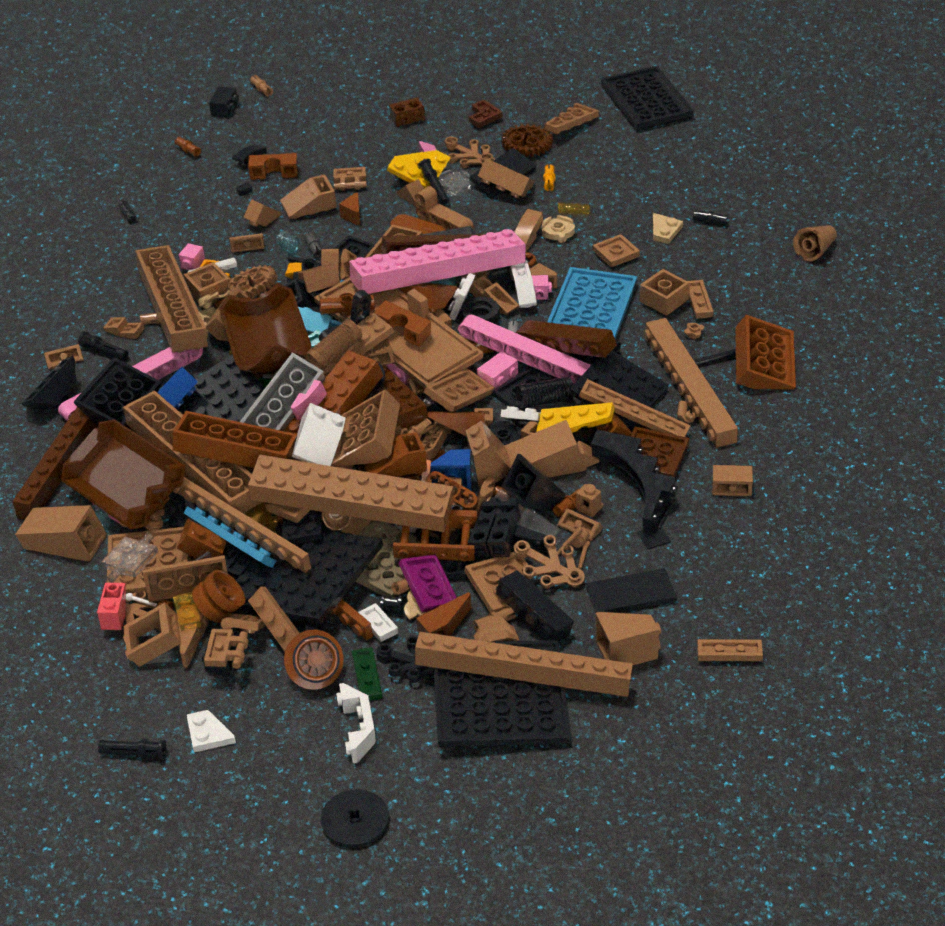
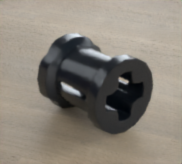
(392, 603)

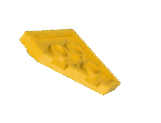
(406, 165)

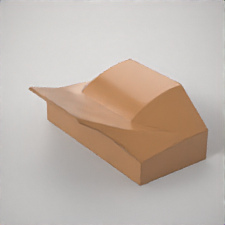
(495, 629)

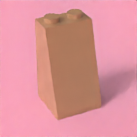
(550, 450)
(62, 531)

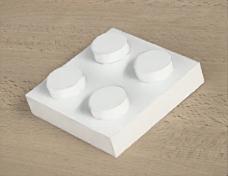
(460, 295)

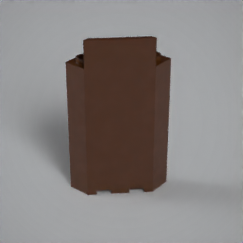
(122, 473)

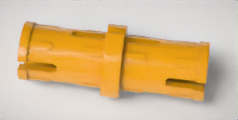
(549, 178)

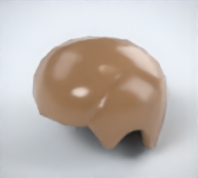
(334, 521)

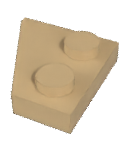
(665, 228)

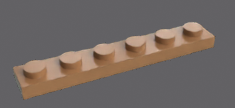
(633, 410)

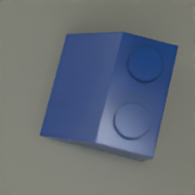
(177, 387)
(455, 464)

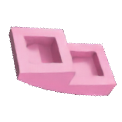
(314, 395)

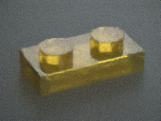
(186, 611)

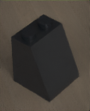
(531, 486)

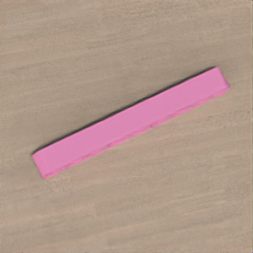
(522, 348)
(155, 366)

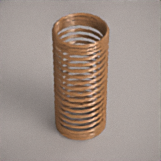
(350, 329)

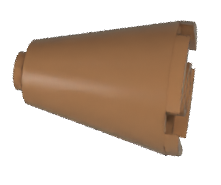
(813, 241)

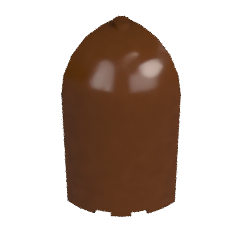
(264, 330)

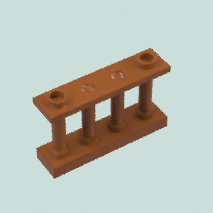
(457, 519)

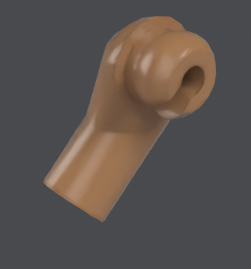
(683, 414)

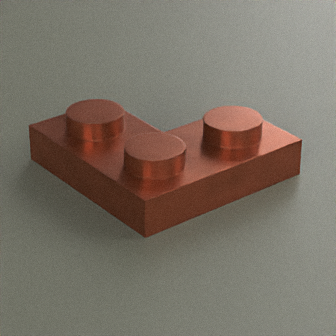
(484, 113)

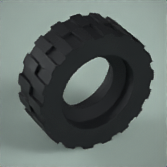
(481, 304)

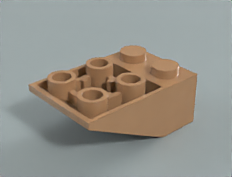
(310, 197)

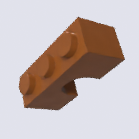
(261, 165)
(415, 327)

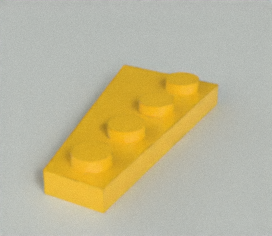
(577, 416)

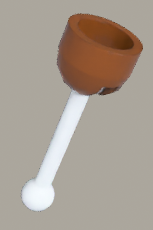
(129, 596)

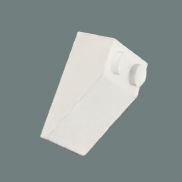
(318, 435)

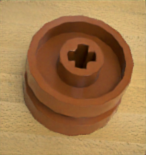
(218, 596)

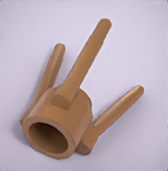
(578, 539)

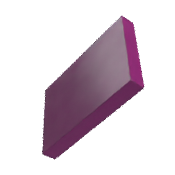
(427, 581)

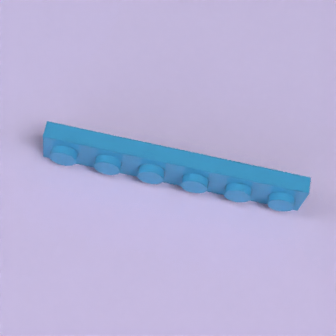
(234, 538)

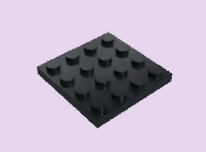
(624, 378)

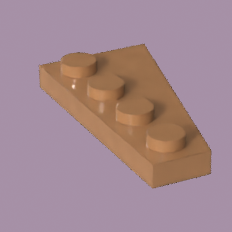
(573, 117)

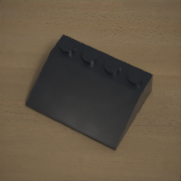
(112, 390)

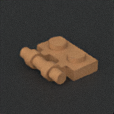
(349, 178)
(219, 647)

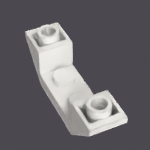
(524, 284)
(363, 740)

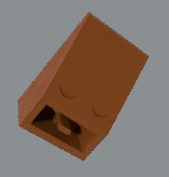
(406, 458)

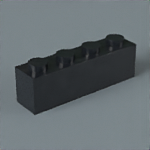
(534, 607)

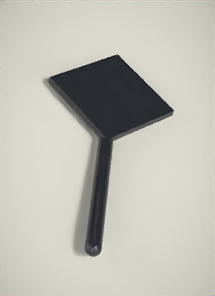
(657, 535)

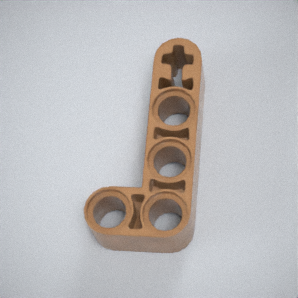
(431, 211)

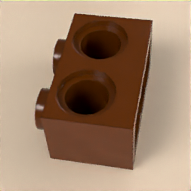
(407, 112)

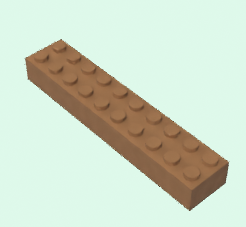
(171, 299)
(155, 421)
(351, 493)

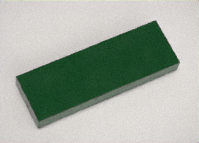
(367, 673)

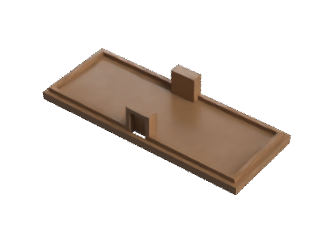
(437, 357)

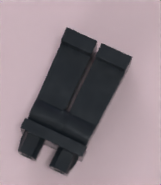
(495, 528)

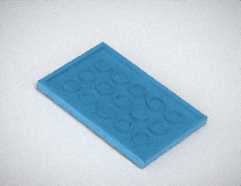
(593, 299)

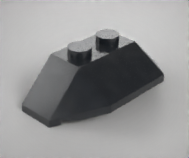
(54, 386)

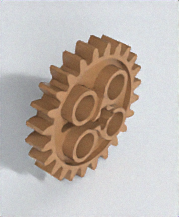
(260, 278)

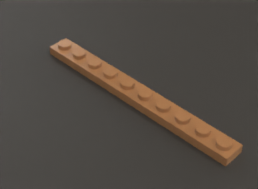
(245, 525)

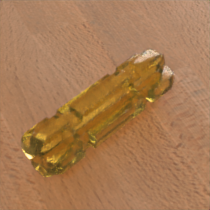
(573, 208)

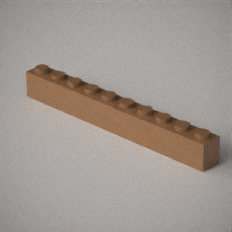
(691, 383)
(523, 664)

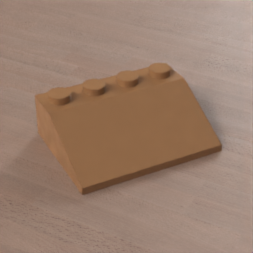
(368, 431)

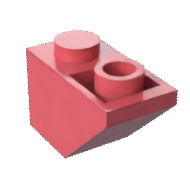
(112, 606)

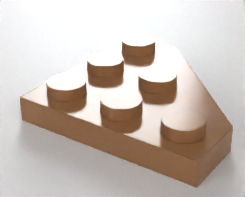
(486, 576)

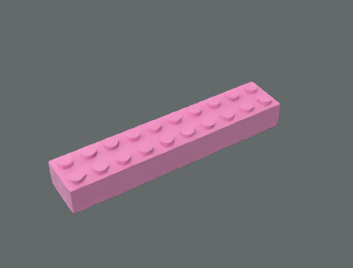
(437, 261)

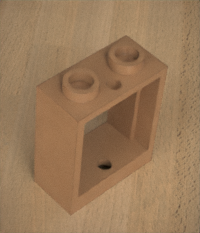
(159, 644)

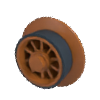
(313, 659)

